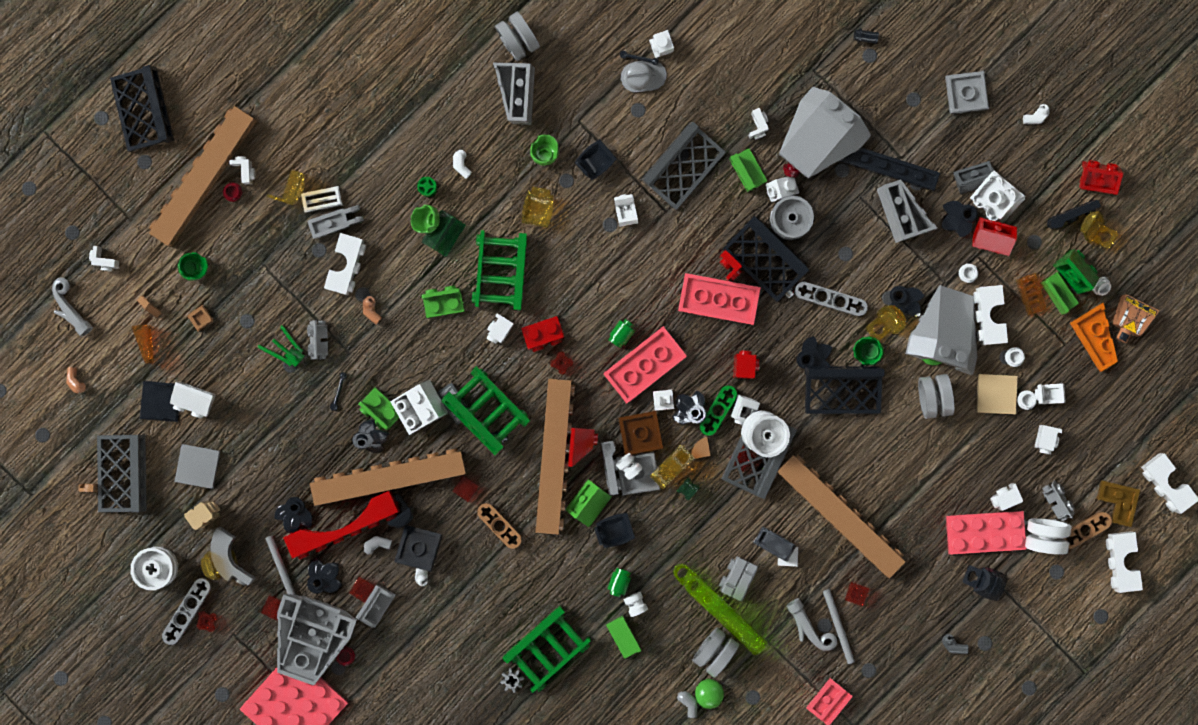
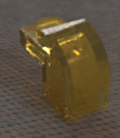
(672, 466)

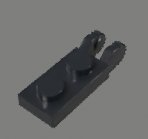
(1072, 214)

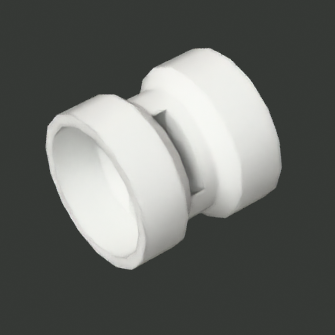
(629, 466)
(635, 604)

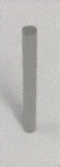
(280, 565)
(838, 626)

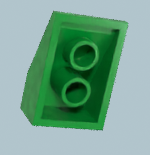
(1077, 272)

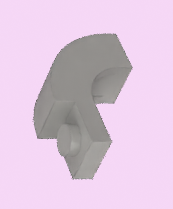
(223, 560)

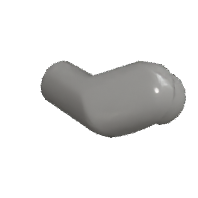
(376, 542)
(690, 702)

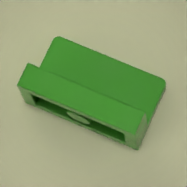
(748, 170)
(1059, 293)
(588, 503)
(623, 637)

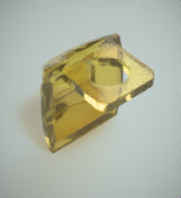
(293, 189)
(538, 207)
(1093, 225)
(892, 319)
(209, 568)

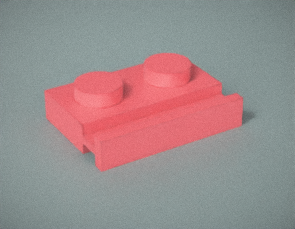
(829, 702)

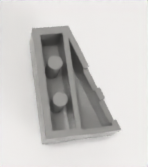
(517, 89)
(903, 212)

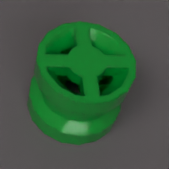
(427, 183)

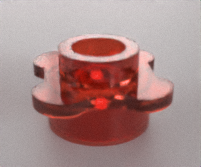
(556, 362)
(206, 626)

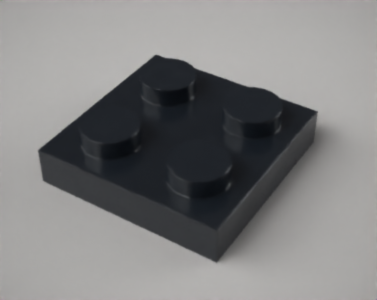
(418, 548)

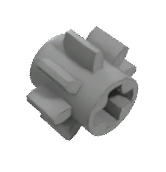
(508, 684)

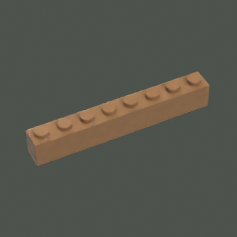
(202, 176)
(553, 456)
(387, 478)
(840, 516)

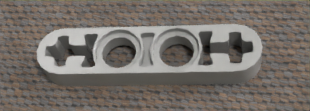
(830, 301)
(187, 611)

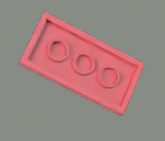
(719, 299)
(645, 365)
(985, 532)

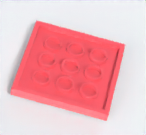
(293, 702)

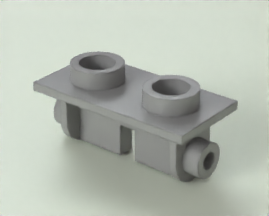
(316, 347)
(1056, 493)

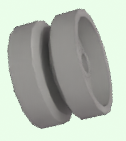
(517, 36)
(780, 220)
(936, 396)
(715, 652)

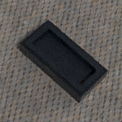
(775, 544)

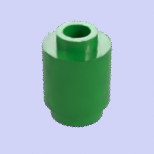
(621, 333)
(619, 582)

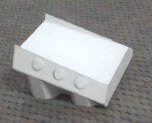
(997, 197)

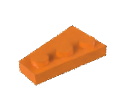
(1095, 337)

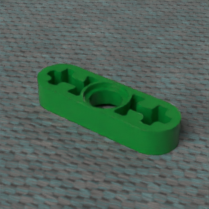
(721, 395)

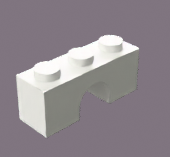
(342, 281)
(989, 331)
(1158, 471)
(1120, 545)

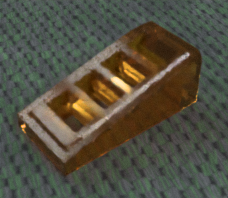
(1022, 289)
(143, 335)

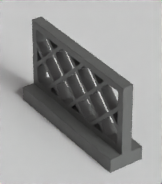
(670, 155)
(137, 473)
(767, 473)

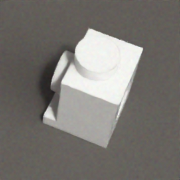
(661, 44)
(499, 329)
(748, 403)
(1047, 439)
(1006, 497)

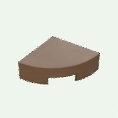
(144, 302)
(701, 448)
(87, 488)

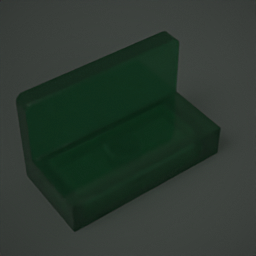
(445, 235)

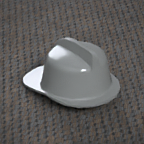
(643, 76)

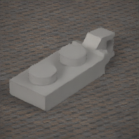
(610, 467)

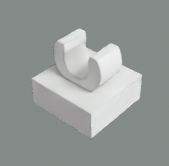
(663, 400)

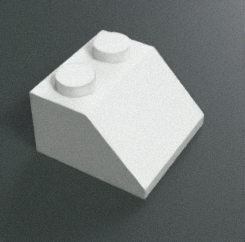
(192, 399)

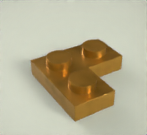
(1124, 499)

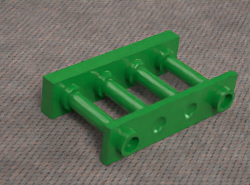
(515, 281)
(480, 429)
(528, 642)

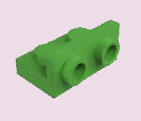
(443, 302)
(380, 409)

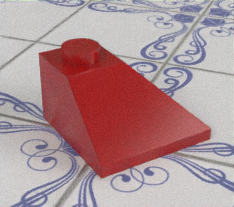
(581, 444)

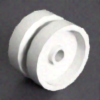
(765, 433)
(1048, 536)
(143, 572)

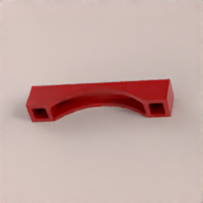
(306, 540)

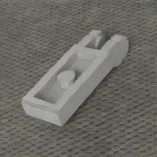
(333, 222)

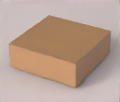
(200, 318)

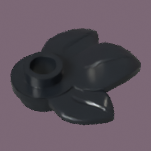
(956, 220)
(909, 302)
(816, 352)
(688, 406)
(372, 437)
(292, 517)
(325, 574)

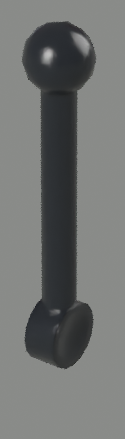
(623, 54)
(334, 406)

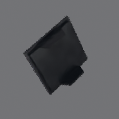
(156, 402)

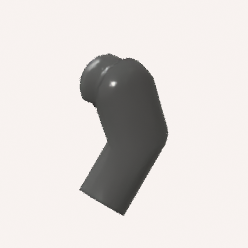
(952, 646)

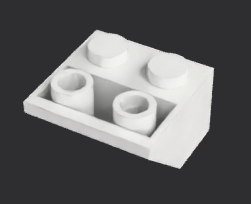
(419, 407)

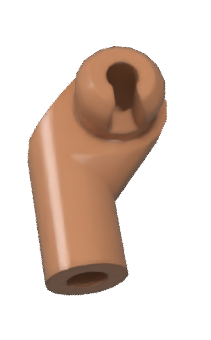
(369, 310)
(72, 382)

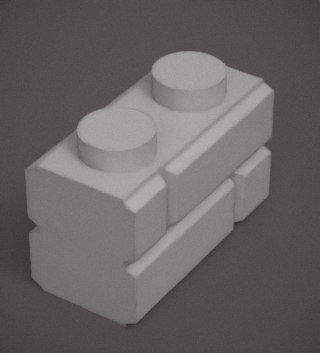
(738, 578)

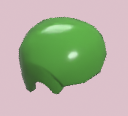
(544, 150)
(425, 219)
(709, 694)

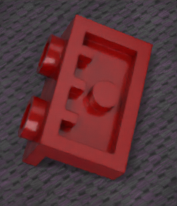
(1101, 177)
(729, 261)
(543, 333)

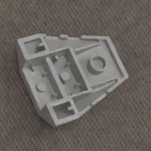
(822, 133)
(947, 331)
(310, 636)

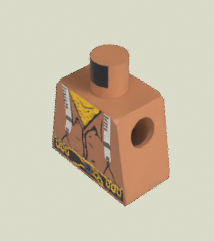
(1132, 317)

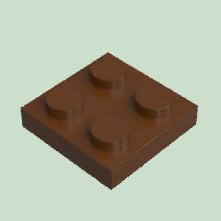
(640, 433)

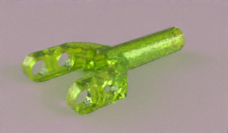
(721, 611)

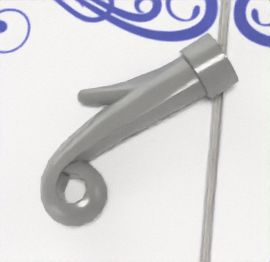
(69, 313)
(804, 626)

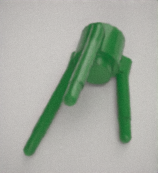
(293, 356)

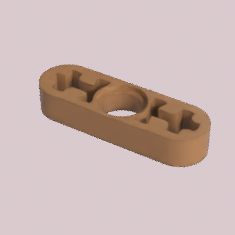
(1094, 518)
(498, 533)

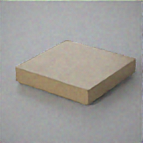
(996, 394)

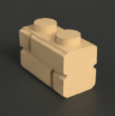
(202, 514)

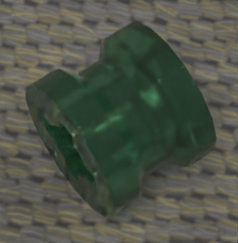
(688, 489)

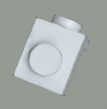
(760, 120)
(247, 171)
(781, 188)
(626, 210)
(105, 264)
(1050, 394)

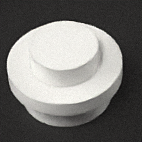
(968, 273)
(1102, 287)
(1014, 357)
(1026, 400)

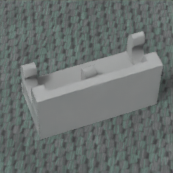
(375, 606)

